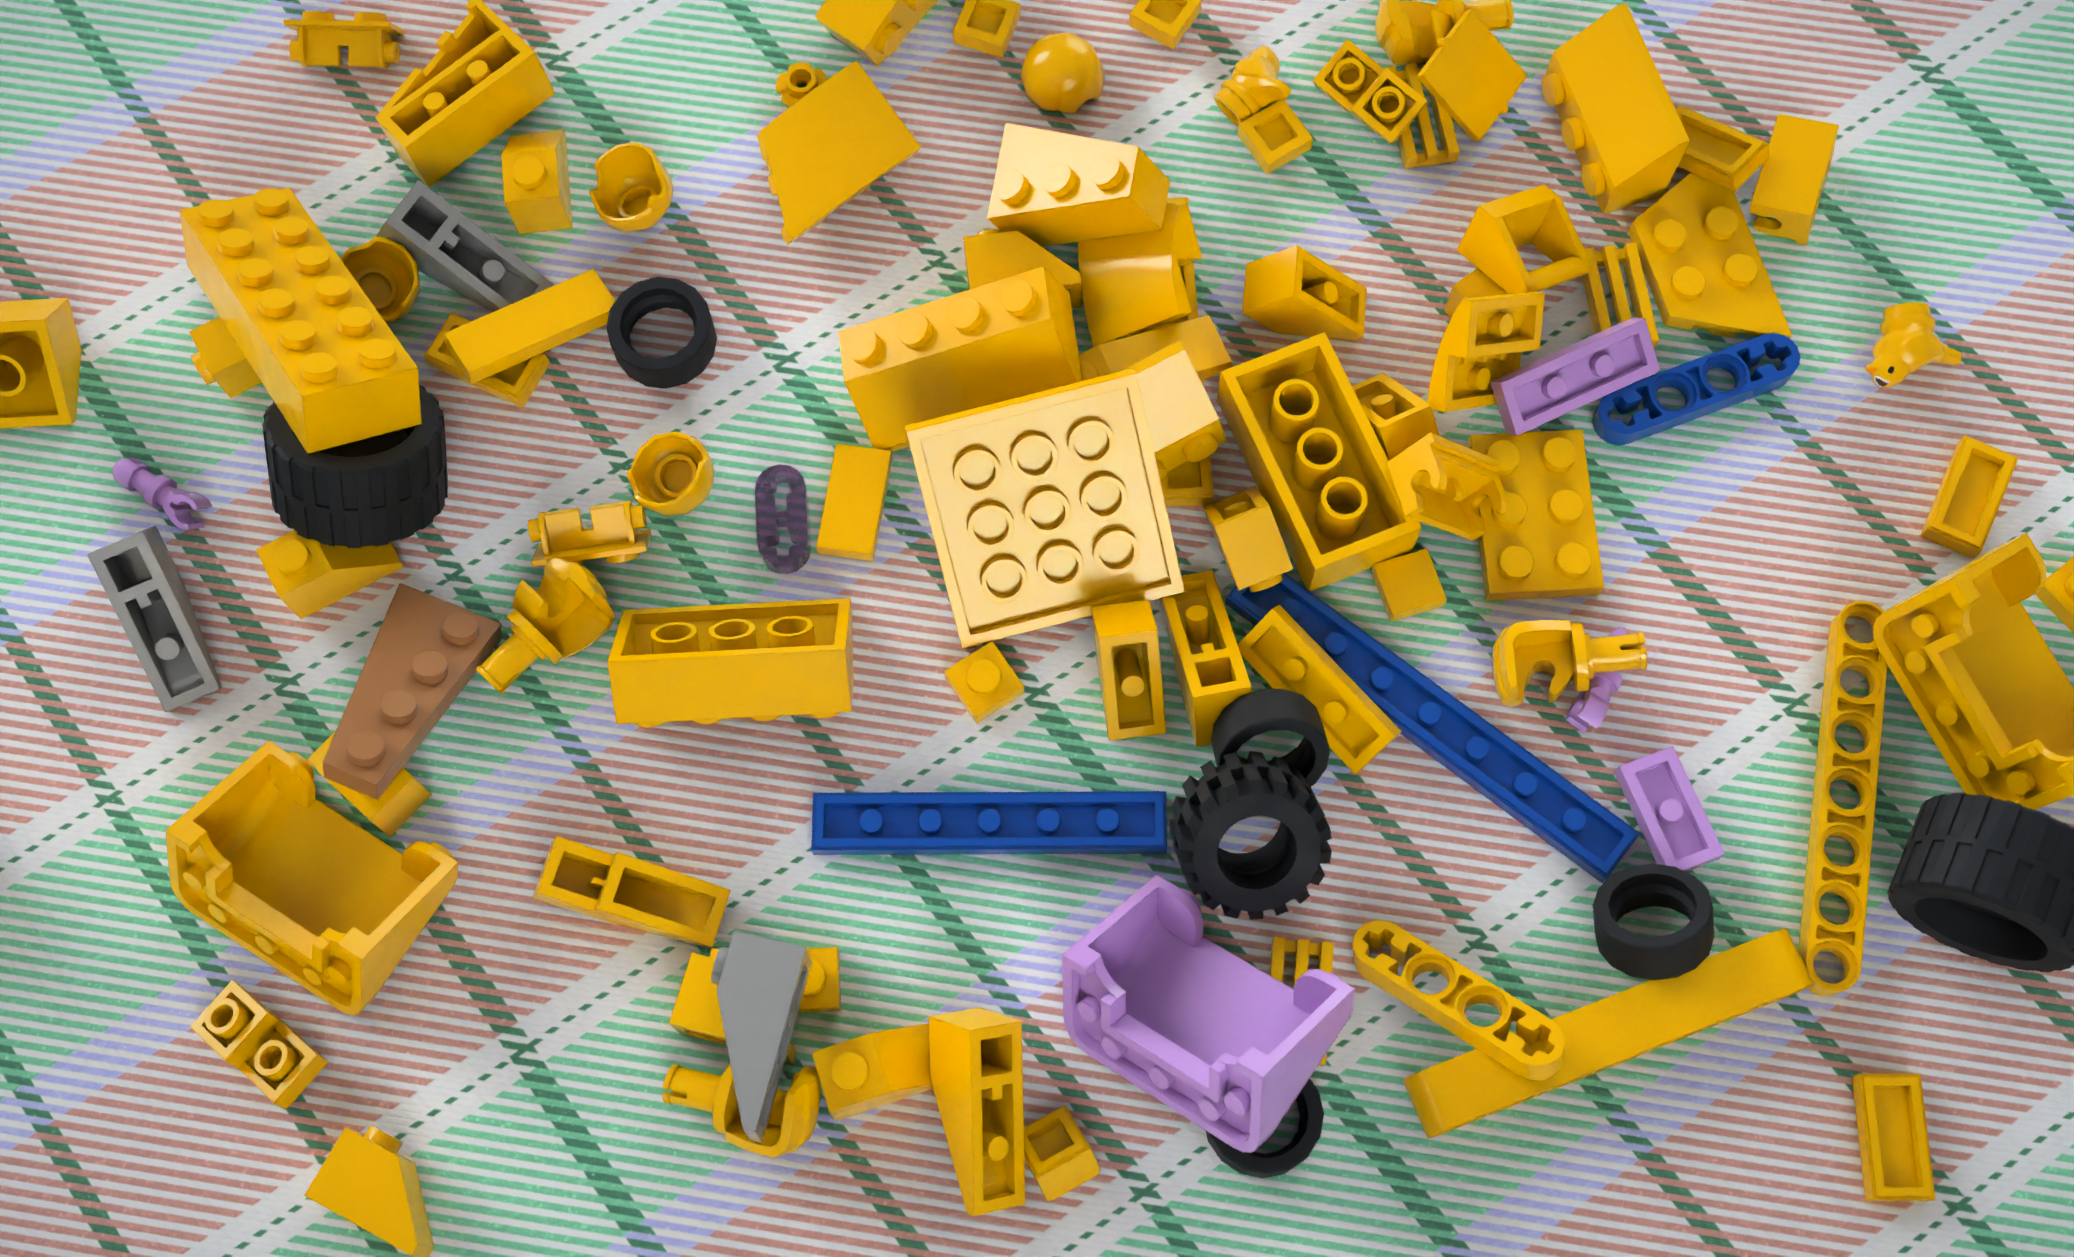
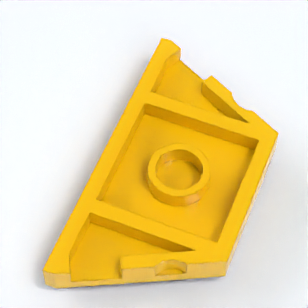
(1706, 263)

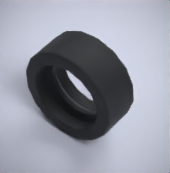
(651, 296)
(1270, 711)
(1659, 955)
(1291, 1155)

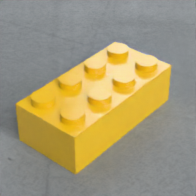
(1316, 461)

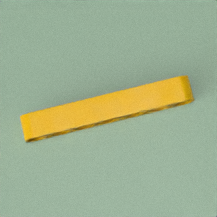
(1615, 1031)

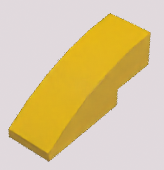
(631, 893)

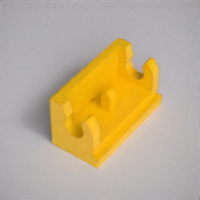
(1793, 177)
(1445, 485)

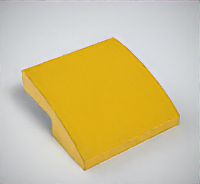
(1482, 345)

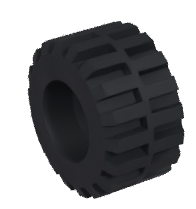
(1256, 878)

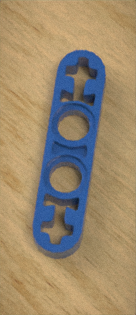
(1698, 393)

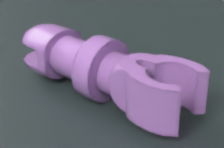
(160, 492)
(1593, 704)

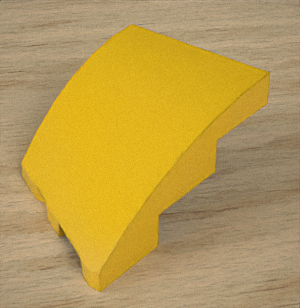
(832, 148)
(1137, 278)

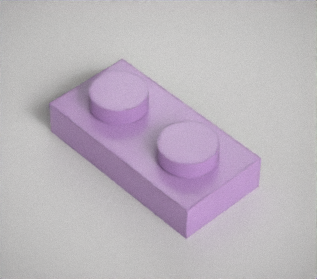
(1669, 811)

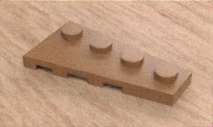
(406, 686)

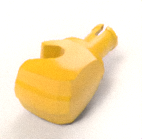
(1412, 27)
(550, 623)
(1562, 652)
(790, 1120)

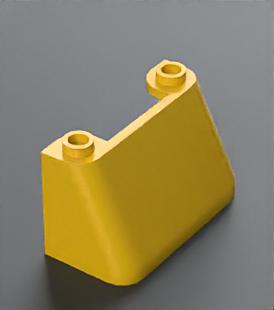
(1986, 677)
(304, 880)

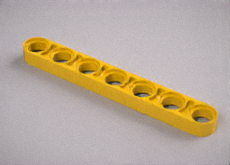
(1830, 819)

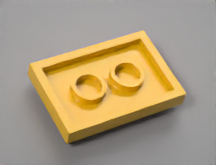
(1549, 530)

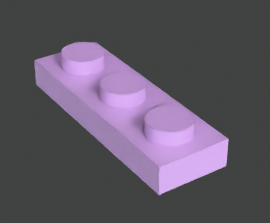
(1575, 376)

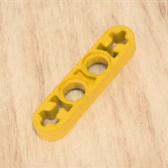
(1462, 991)

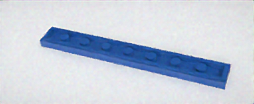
(1454, 733)

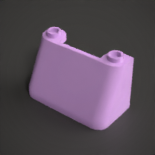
(1195, 1018)

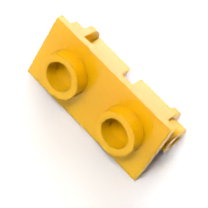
(323, 36)
(612, 534)

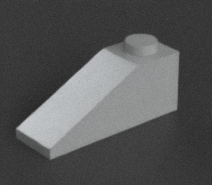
(459, 251)
(157, 616)
(759, 1005)

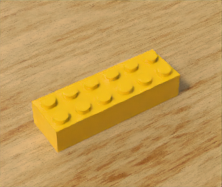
(301, 319)

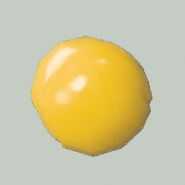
(1062, 72)
(631, 187)
(385, 275)
(671, 474)

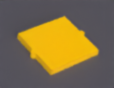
(1472, 75)

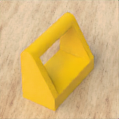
(1520, 220)

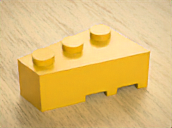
(872, 26)
(464, 96)
(1074, 187)

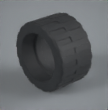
(361, 489)
(1990, 881)

